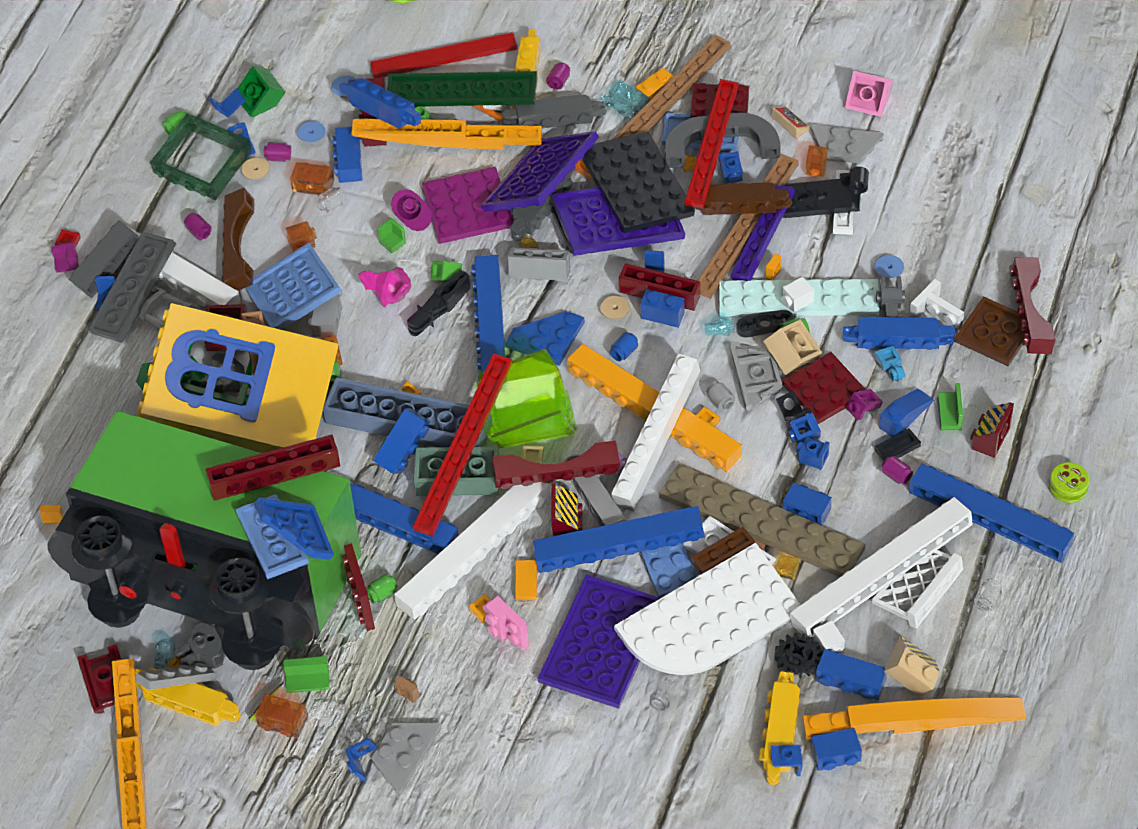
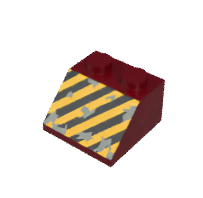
(992, 429)
(565, 511)

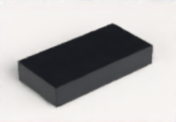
(898, 445)

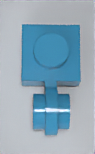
(888, 359)

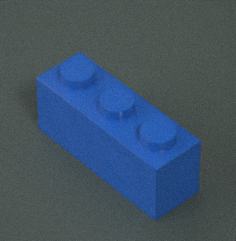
(347, 155)
(402, 441)
(851, 675)

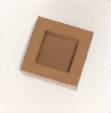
(407, 689)

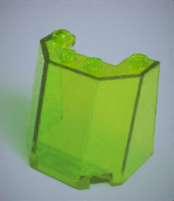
(531, 403)

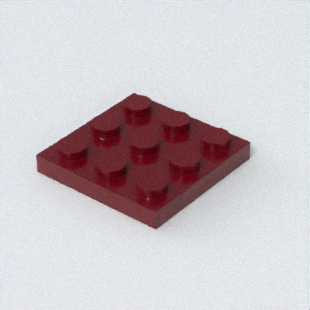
(704, 95)
(823, 386)
(357, 587)

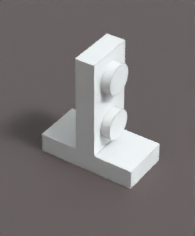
(936, 306)

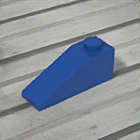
(904, 411)

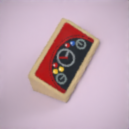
(790, 121)

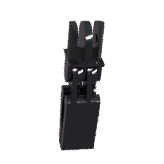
(441, 301)

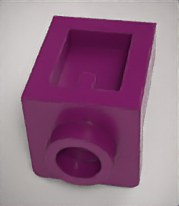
(862, 402)

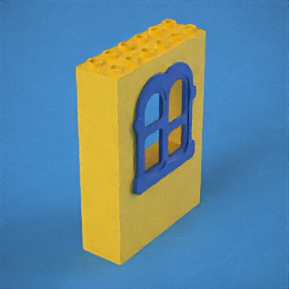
(284, 391)

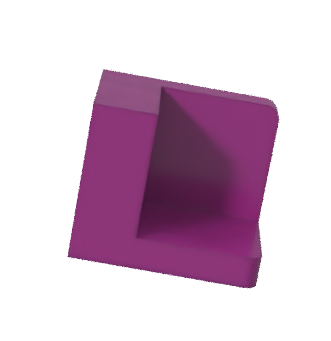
(65, 257)

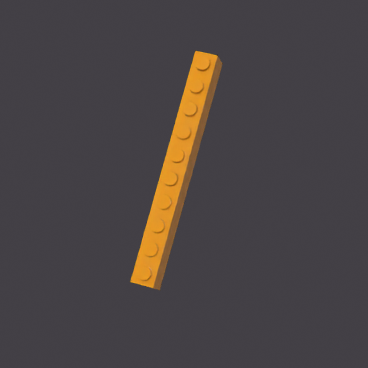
(640, 398)

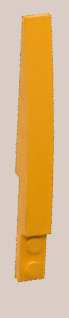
(449, 134)
(916, 715)
(129, 745)

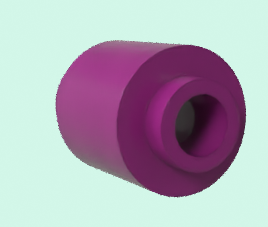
(558, 76)
(277, 152)
(197, 226)
(897, 470)

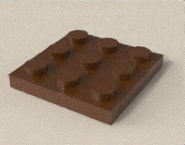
(992, 331)

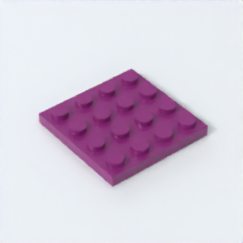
(457, 205)

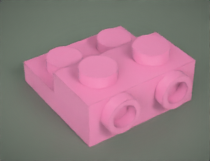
(505, 623)

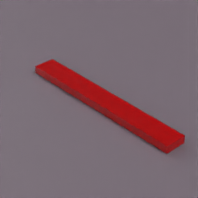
(443, 55)
(711, 144)

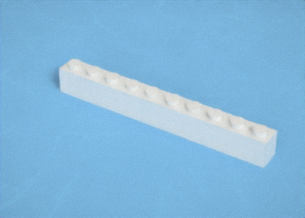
(470, 547)
(882, 567)

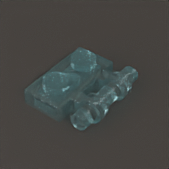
(628, 96)

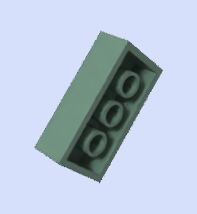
(475, 479)

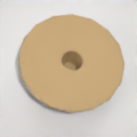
(255, 168)
(615, 307)

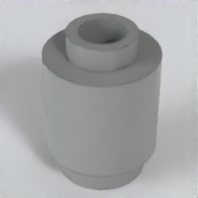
(720, 395)

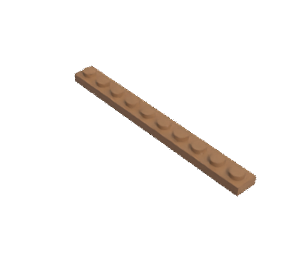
(676, 87)
(740, 233)

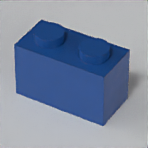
(662, 308)
(807, 503)
(836, 749)

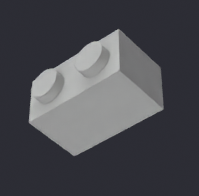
(326, 318)

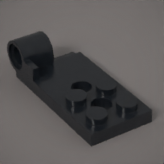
(841, 195)

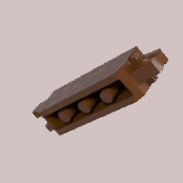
(745, 199)

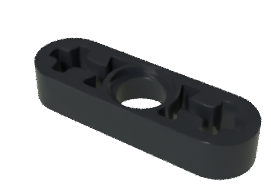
(760, 330)

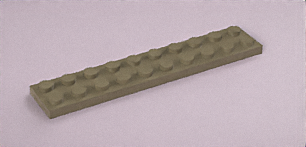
(763, 521)

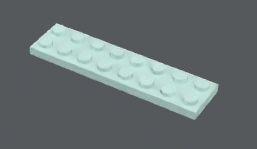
(830, 297)

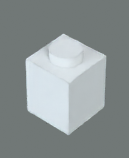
(798, 294)
(829, 638)

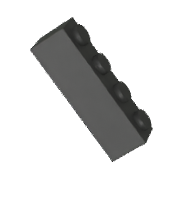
(104, 258)

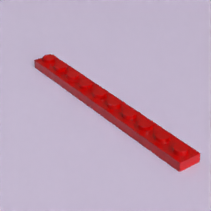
(462, 445)

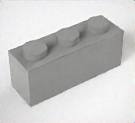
(539, 264)

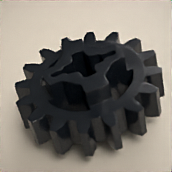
(798, 653)

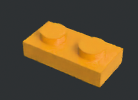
(654, 83)

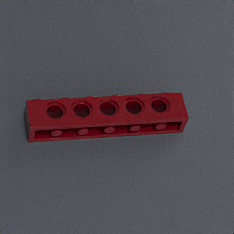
(273, 467)

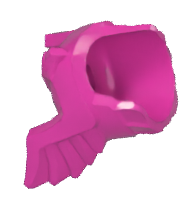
(388, 285)

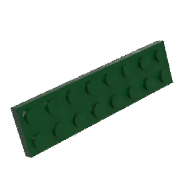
(465, 88)

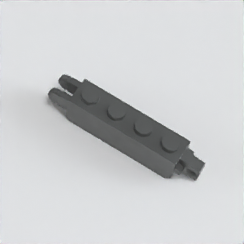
(554, 112)
(529, 219)

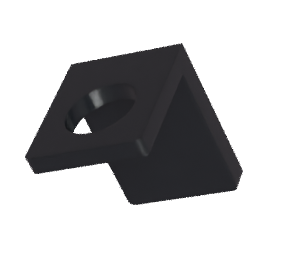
(796, 412)

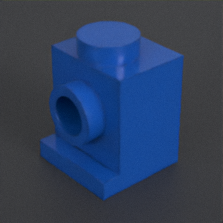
(731, 167)
(805, 423)
(813, 452)

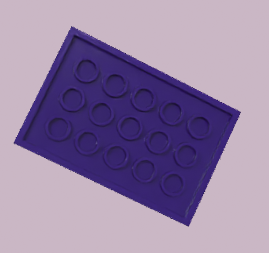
(540, 172)
(593, 228)
(588, 652)

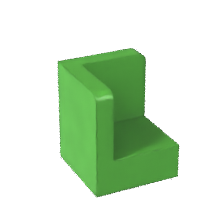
(391, 235)
(444, 270)

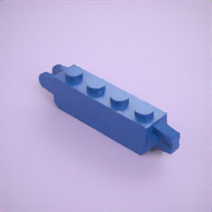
(380, 103)
(899, 332)

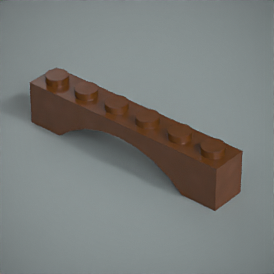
(237, 213)

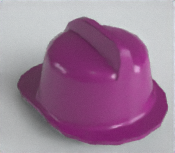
(411, 210)

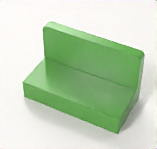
(951, 409)
(307, 674)

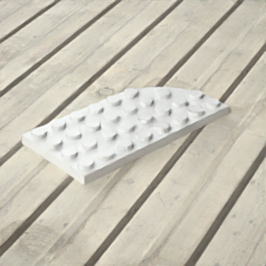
(710, 616)

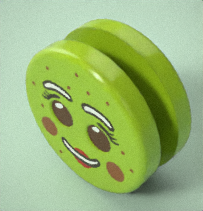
(1069, 482)

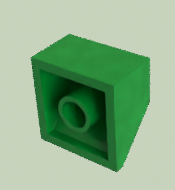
(260, 91)

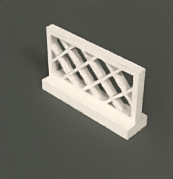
(930, 596)

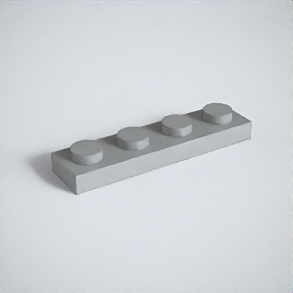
(175, 676)

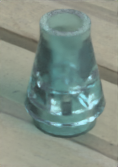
(722, 326)
(163, 653)

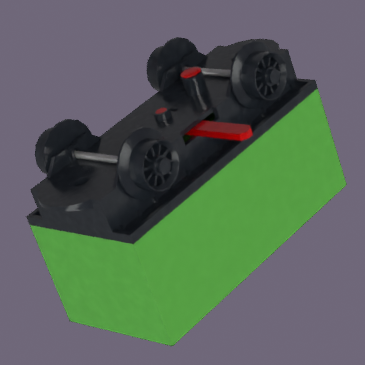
(153, 535)

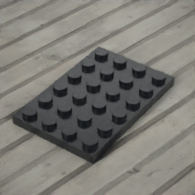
(636, 182)

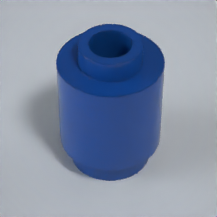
(624, 346)

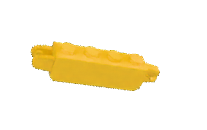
(528, 53)
(194, 701)
(782, 722)

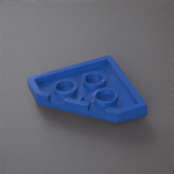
(551, 333)
(297, 524)

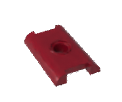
(100, 690)

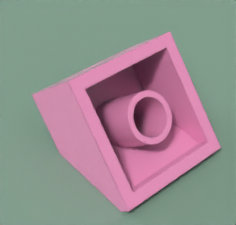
(868, 93)

